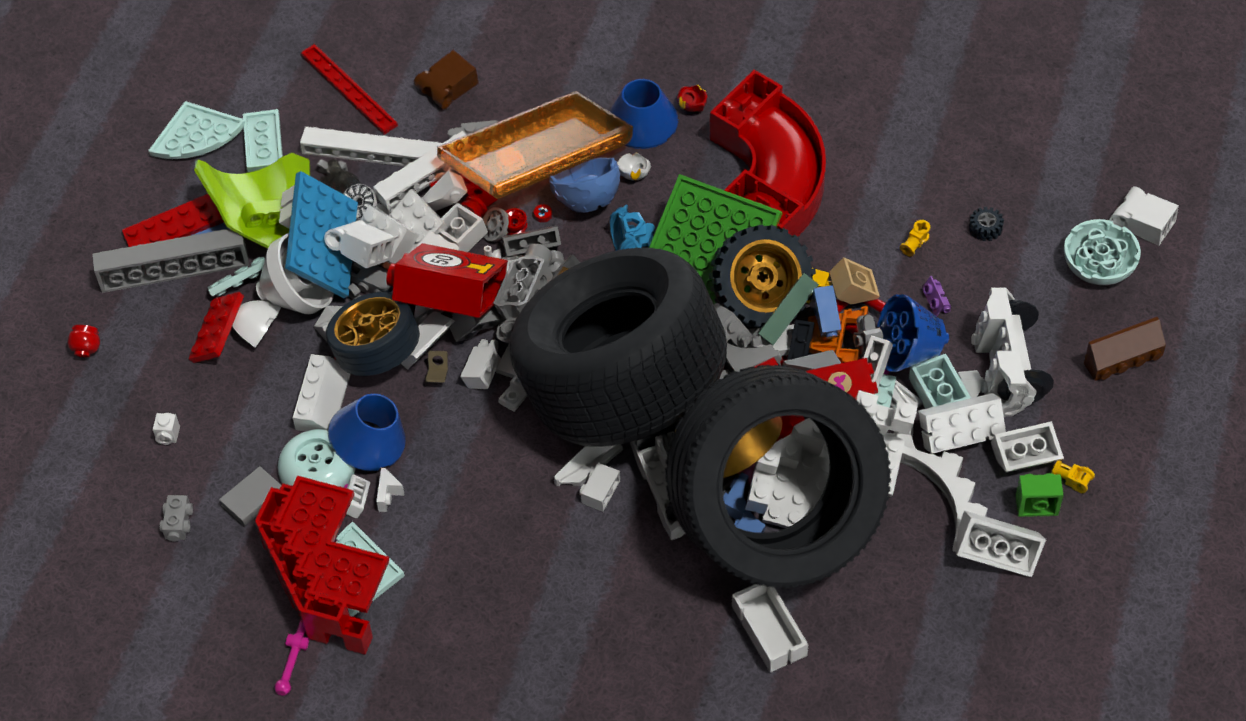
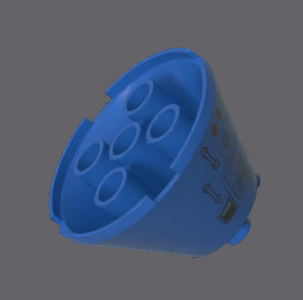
(912, 331)

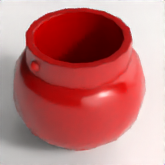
(83, 340)

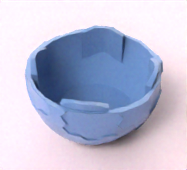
(587, 184)

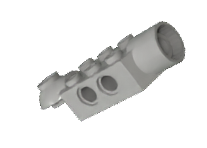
(520, 284)

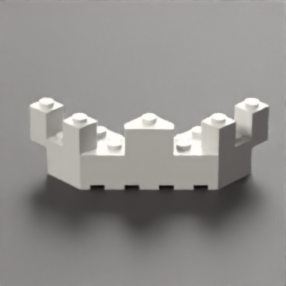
(796, 468)

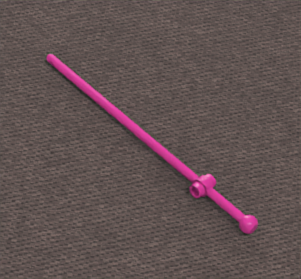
(296, 643)

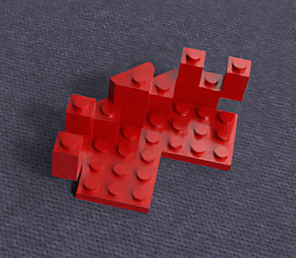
(316, 572)

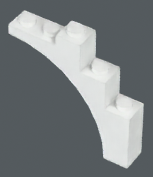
(945, 474)

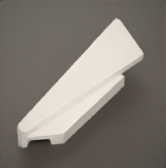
(579, 467)

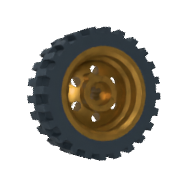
(740, 252)

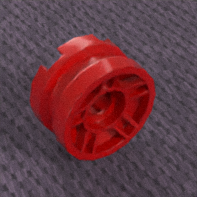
(475, 205)
(518, 216)

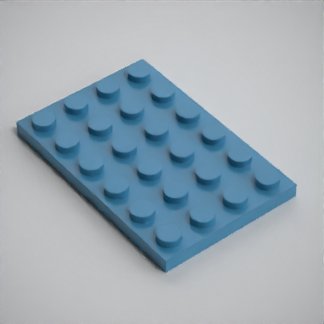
(314, 212)

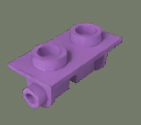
(933, 293)

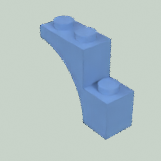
(736, 504)

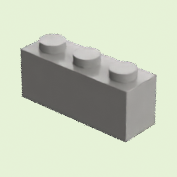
(520, 242)

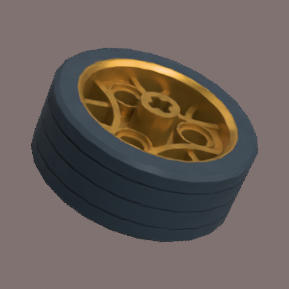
(372, 334)

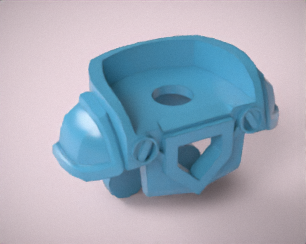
(629, 236)

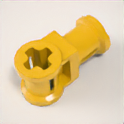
(917, 237)
(1074, 475)

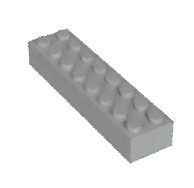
(170, 260)

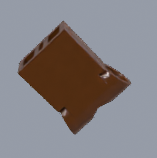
(447, 79)

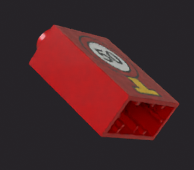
(447, 279)

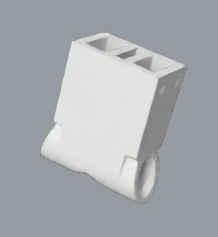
(1146, 215)
(361, 243)

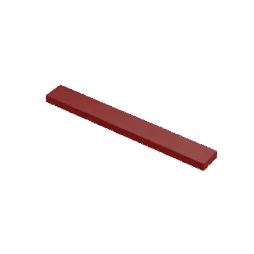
(349, 89)

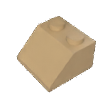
(853, 282)

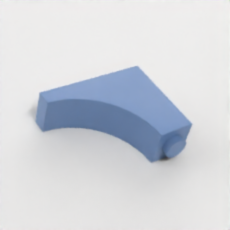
(826, 311)

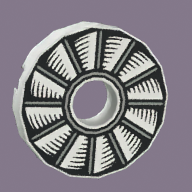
(362, 191)

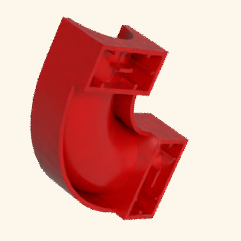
(778, 147)

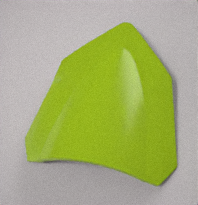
(253, 199)

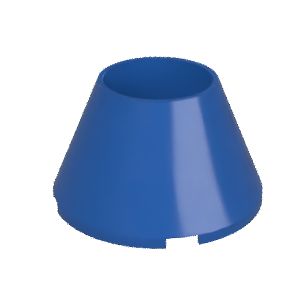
(648, 111)
(363, 445)

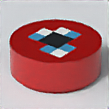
(542, 213)

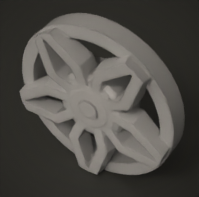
(495, 224)

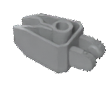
(866, 328)

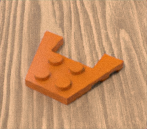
(821, 344)

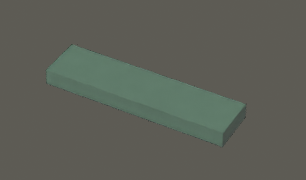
(787, 309)

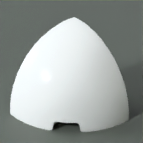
(254, 320)

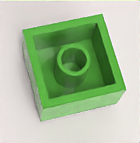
(1039, 495)

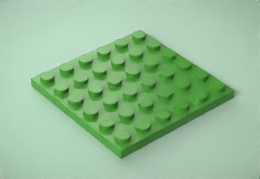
(700, 221)

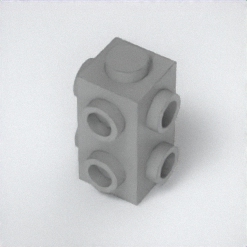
(176, 517)

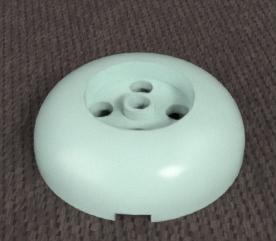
(1112, 248)
(305, 447)

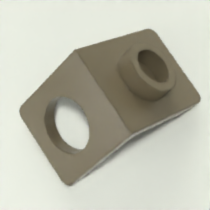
(436, 372)

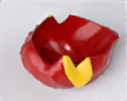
(692, 98)

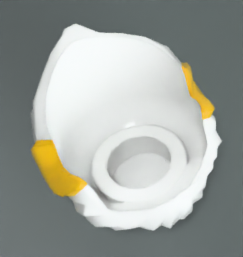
(633, 166)

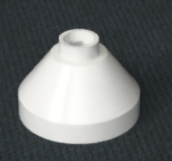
(287, 288)

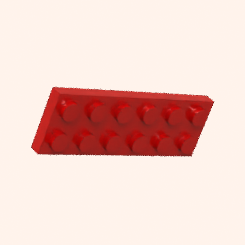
(175, 223)

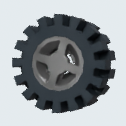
(993, 221)

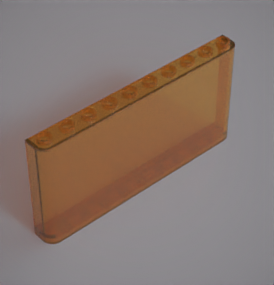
(536, 144)

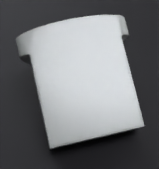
(972, 382)

